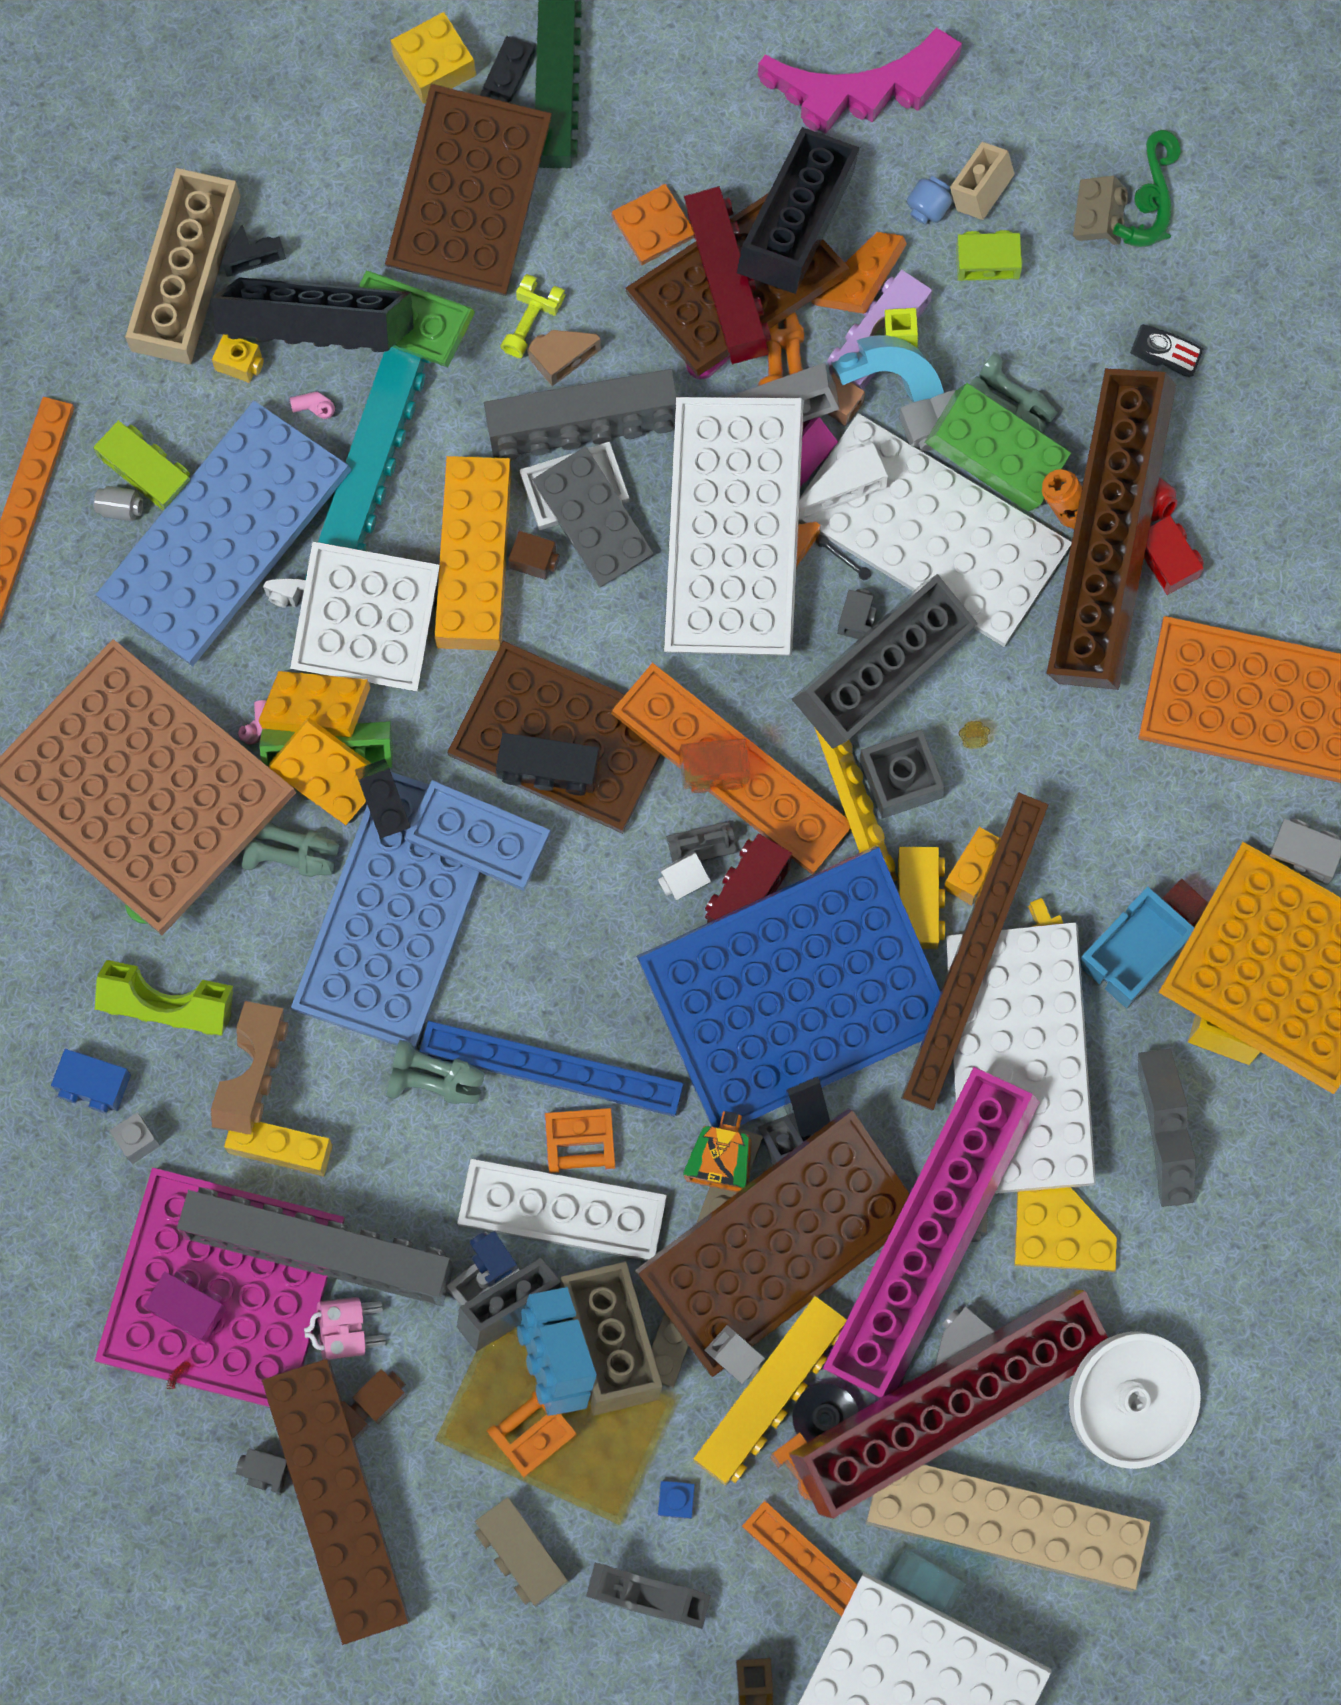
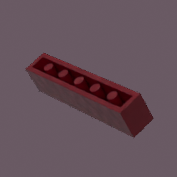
(729, 290)

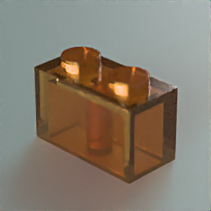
(714, 765)

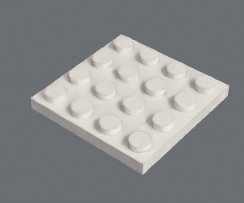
(364, 616)

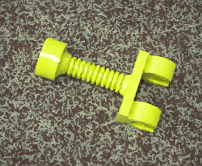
(535, 303)

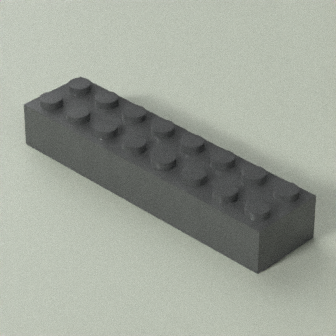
(316, 1247)

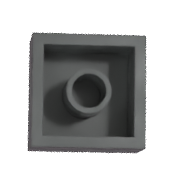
(901, 773)

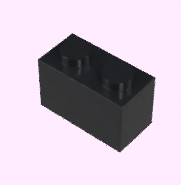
(382, 798)

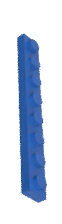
(552, 1068)

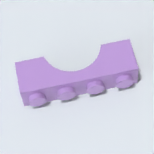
(897, 294)

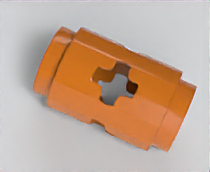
(1063, 500)

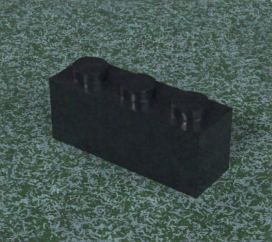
(547, 764)

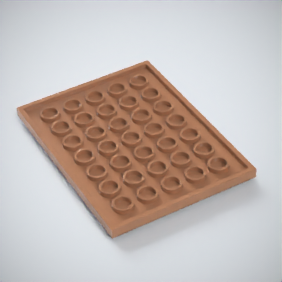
(139, 786)

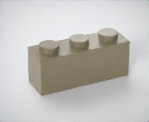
(520, 1553)

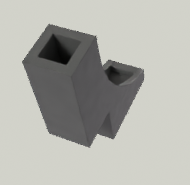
(1168, 1126)

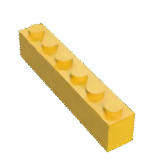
(769, 1392)

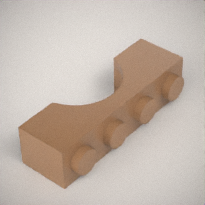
(238, 1100)

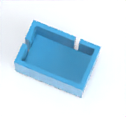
(1138, 950)
(556, 1352)

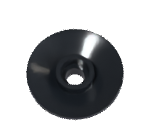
(821, 1400)

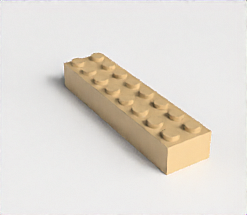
(1013, 1525)

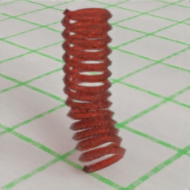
(177, 1372)

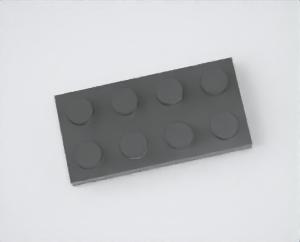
(592, 516)

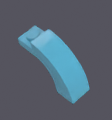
(890, 355)

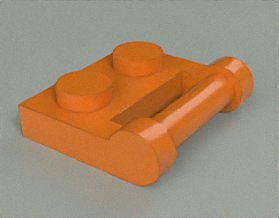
(579, 1129)
(537, 1442)

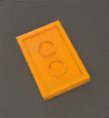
(327, 700)
(322, 770)

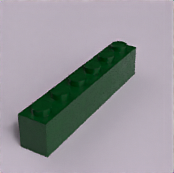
(555, 78)

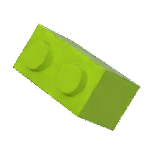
(988, 256)

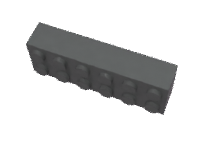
(581, 414)
(884, 661)

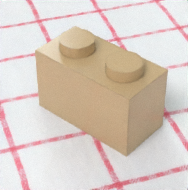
(982, 180)

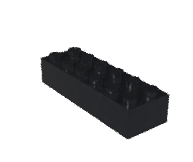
(798, 210)
(313, 314)

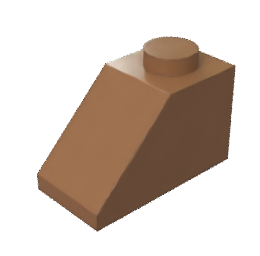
(562, 352)

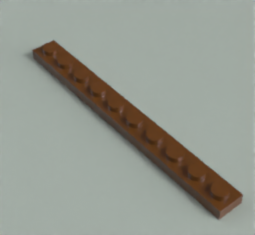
(974, 951)

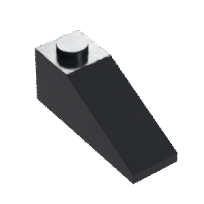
(807, 1107)

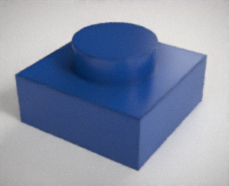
(676, 1500)

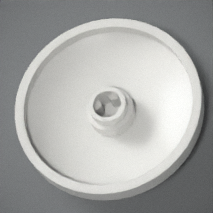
(1134, 1399)

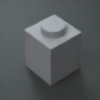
(134, 1138)
(735, 1355)

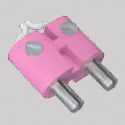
(342, 1328)

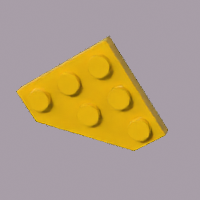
(1061, 1232)

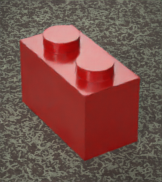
(1171, 556)

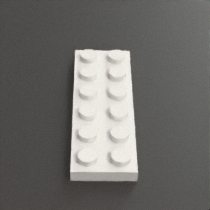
(562, 1210)

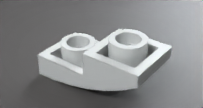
(284, 591)

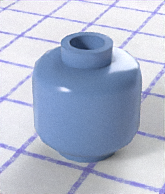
(929, 200)

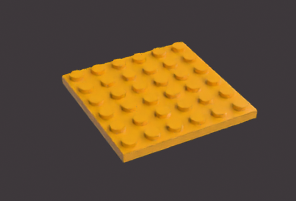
(1268, 966)

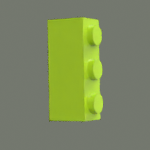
(142, 464)

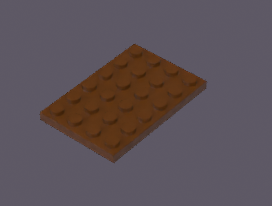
(468, 189)
(682, 307)
(550, 702)

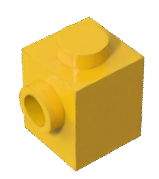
(238, 358)

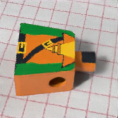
(721, 1156)

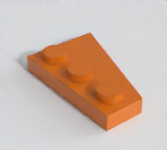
(868, 271)

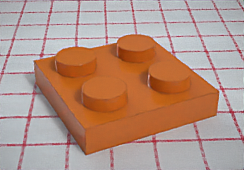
(653, 224)

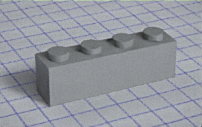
(812, 385)

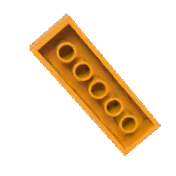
(473, 553)

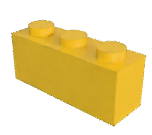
(920, 892)
(282, 1148)

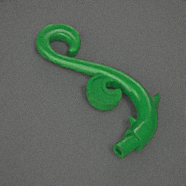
(1158, 192)

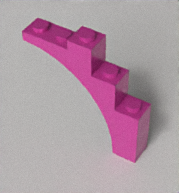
(867, 92)

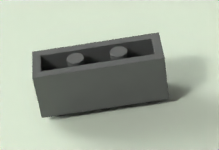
(501, 1306)

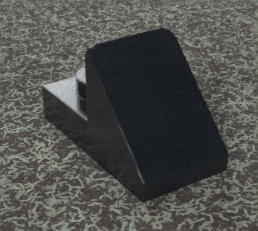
(245, 257)

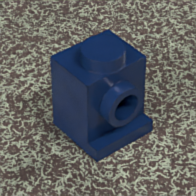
(492, 1257)

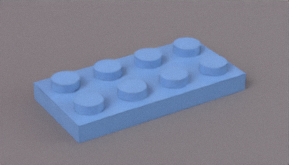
(478, 835)

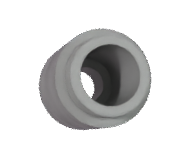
(118, 503)

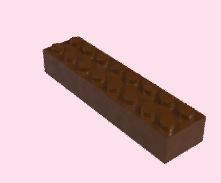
(335, 1501)

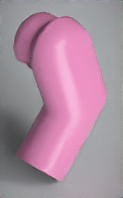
(315, 403)
(252, 732)

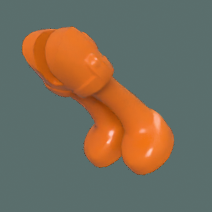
(784, 339)

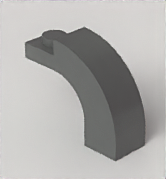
(648, 1596)

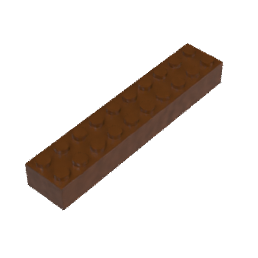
(1111, 528)

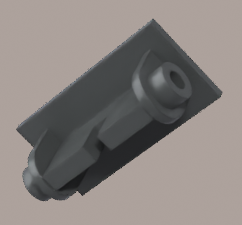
(705, 842)

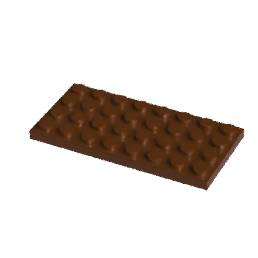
(779, 1239)

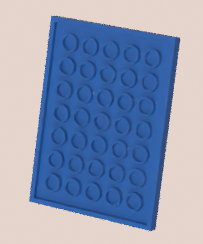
(794, 988)

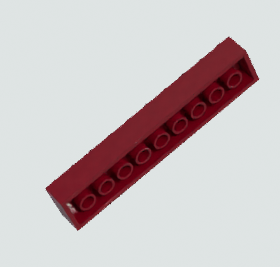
(948, 1403)

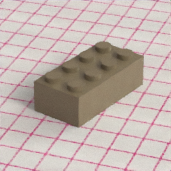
(614, 1338)

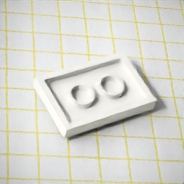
(604, 458)

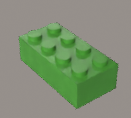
(996, 446)

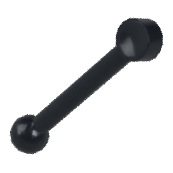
(863, 573)

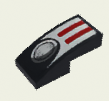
(1168, 349)

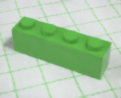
(369, 740)

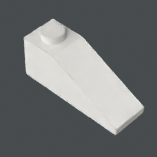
(849, 478)

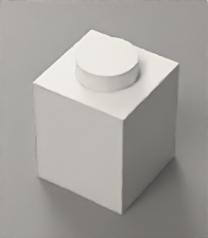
(683, 876)

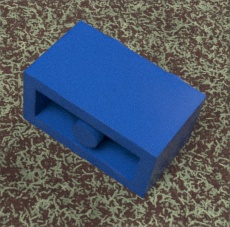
(91, 1081)

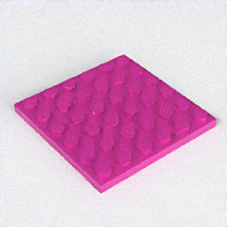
(262, 1300)

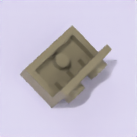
(1099, 208)

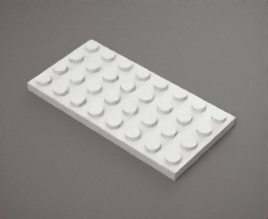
(734, 526)
(943, 526)
(1033, 1035)

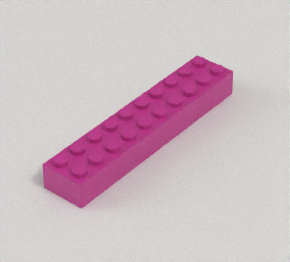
(932, 1234)

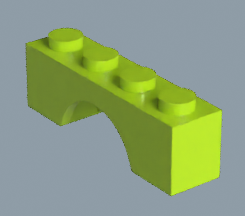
(126, 993)

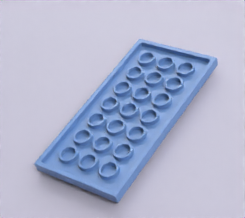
(223, 533)
(386, 932)

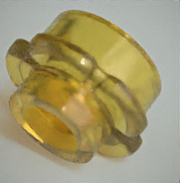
(974, 735)

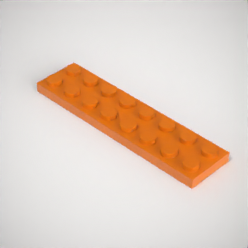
(773, 797)

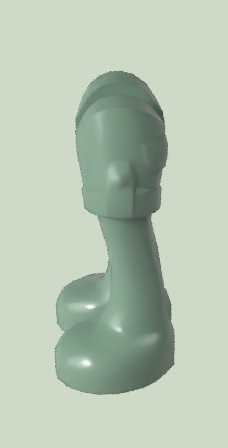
(1027, 402)
(303, 859)
(457, 1086)

